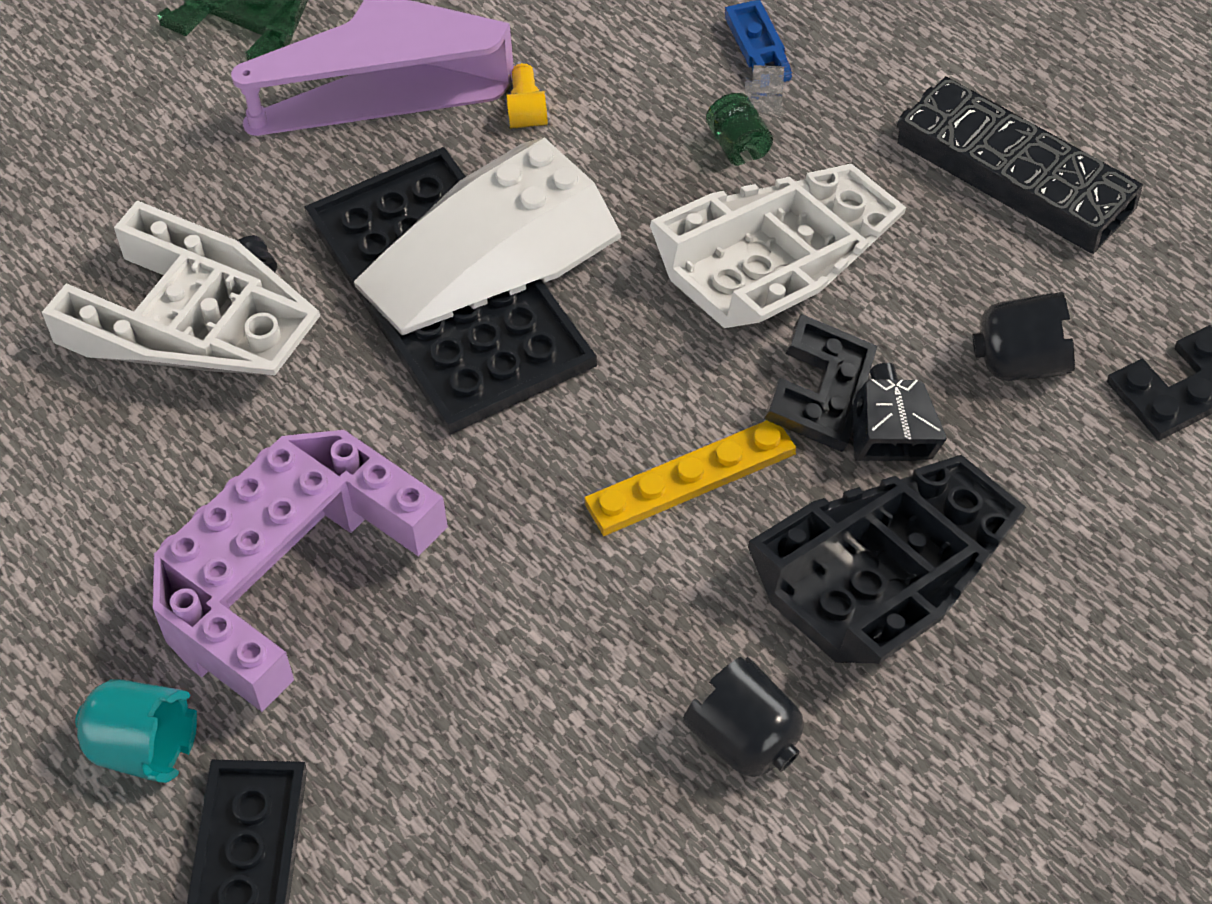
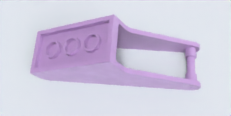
(396, 63)

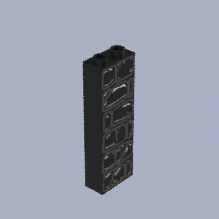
(1019, 164)

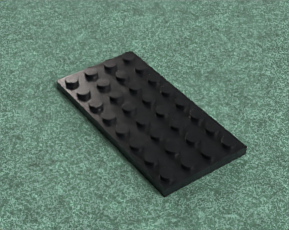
(480, 355)

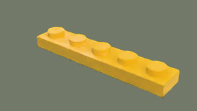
(689, 476)

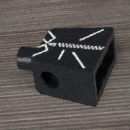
(895, 419)

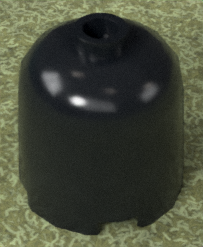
(1026, 338)
(747, 720)

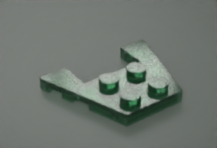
(270, 18)

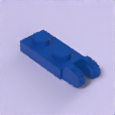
(756, 35)

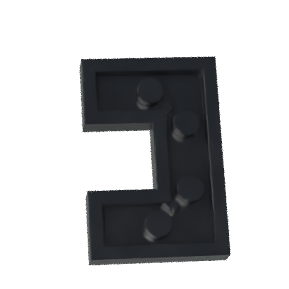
(846, 367)
(1175, 407)

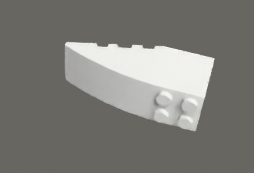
(491, 235)
(773, 244)

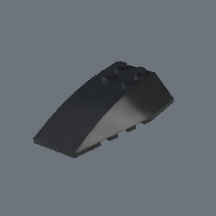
(884, 559)

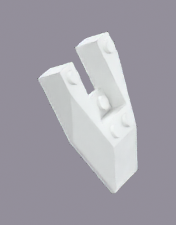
(207, 312)

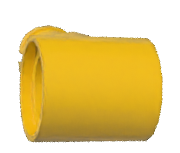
(526, 102)

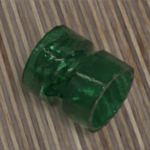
(738, 128)

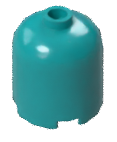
(136, 728)

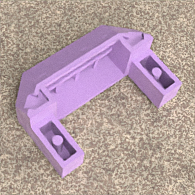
(255, 525)

